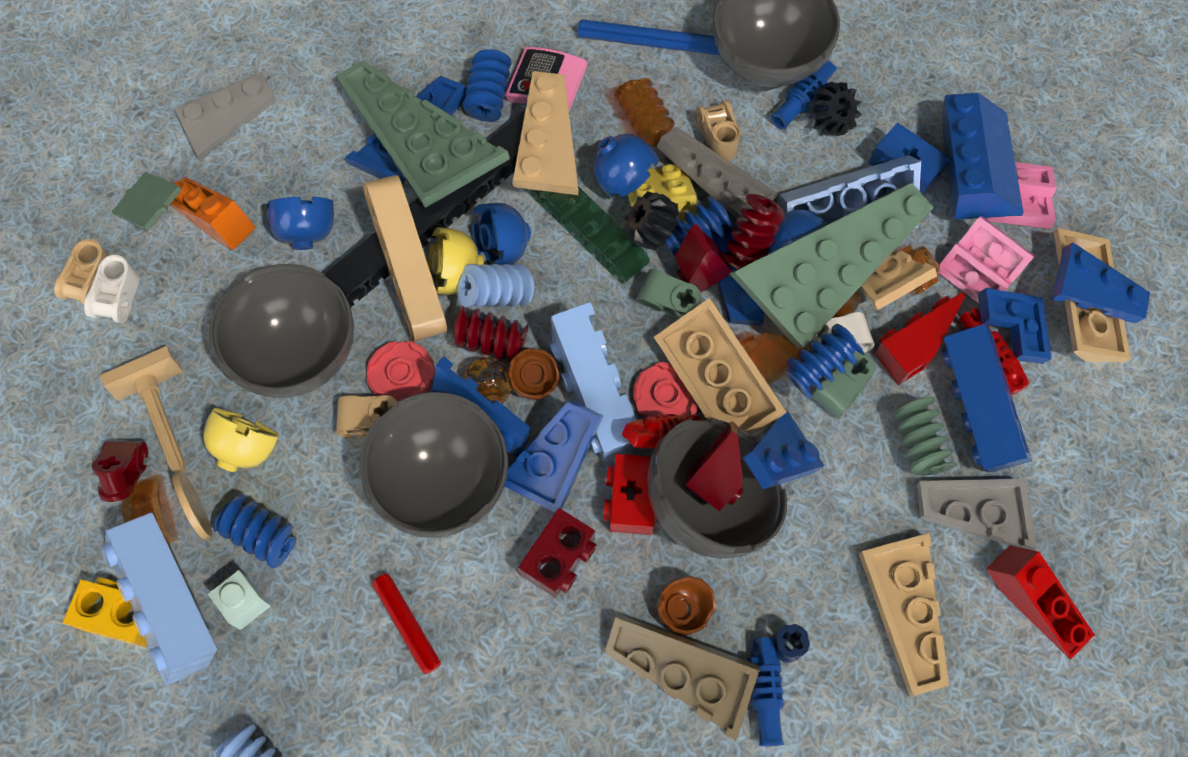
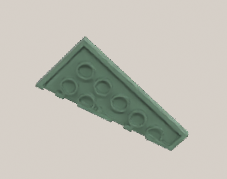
(420, 138)
(819, 272)

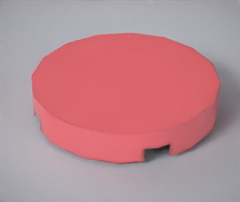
(411, 371)
(666, 400)

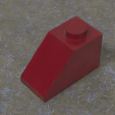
(701, 260)
(719, 470)

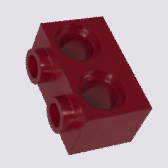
(550, 550)

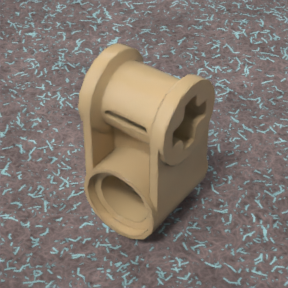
(719, 125)
(79, 271)
(359, 413)

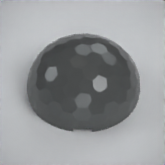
(775, 39)
(282, 331)
(433, 465)
(693, 521)

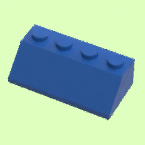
(980, 157)

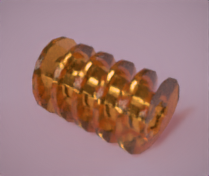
(644, 110)

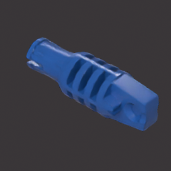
(800, 95)
(767, 692)

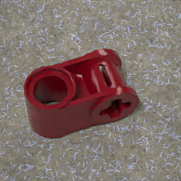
(119, 468)

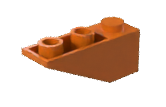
(212, 213)

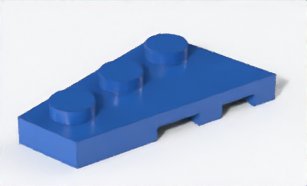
(512, 428)

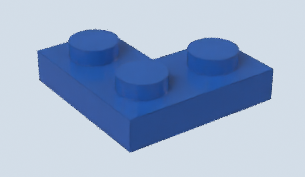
(1025, 319)

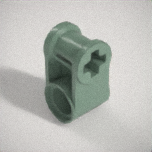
(666, 292)
(844, 390)

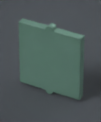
(146, 201)

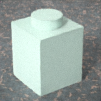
(239, 600)

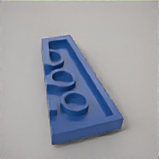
(375, 160)

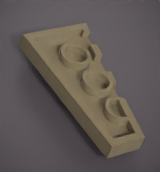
(694, 673)

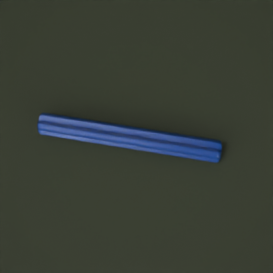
(647, 37)

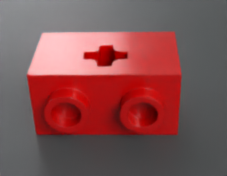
(625, 514)

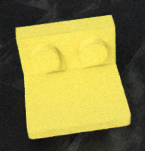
(672, 183)

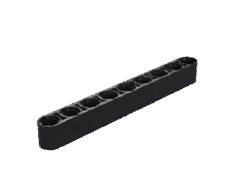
(366, 264)

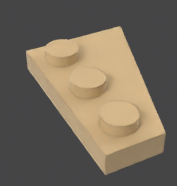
(896, 278)

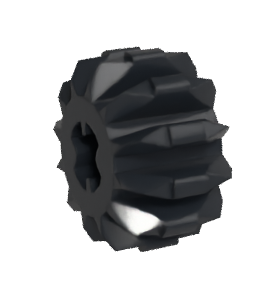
(834, 109)
(651, 220)

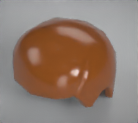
(533, 374)
(674, 601)

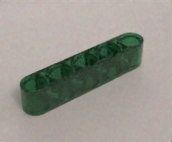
(595, 232)

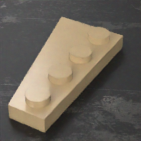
(546, 143)
(907, 603)

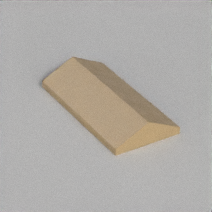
(1092, 333)
(719, 370)

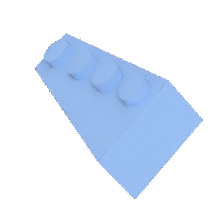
(854, 190)
(591, 378)
(159, 598)

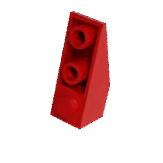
(914, 347)
(1040, 596)

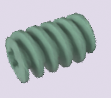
(922, 438)

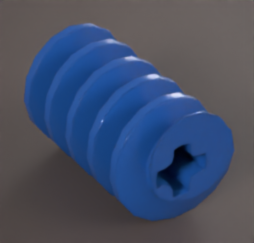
(487, 85)
(708, 219)
(823, 359)
(254, 531)

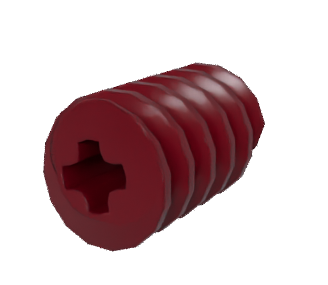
(755, 231)
(488, 335)

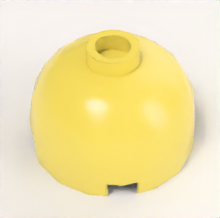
(449, 258)
(237, 440)

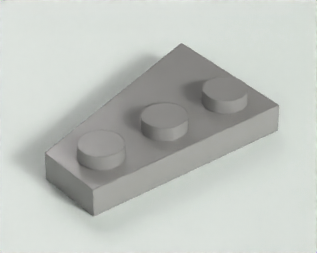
(220, 113)
(980, 507)

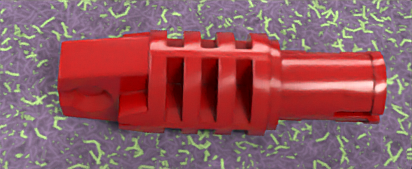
(1012, 368)
(650, 430)

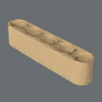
(405, 258)

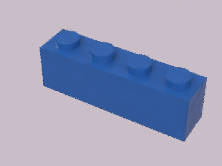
(986, 399)

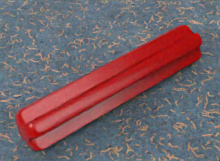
(406, 623)

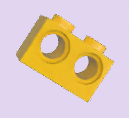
(110, 619)

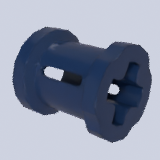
(801, 643)

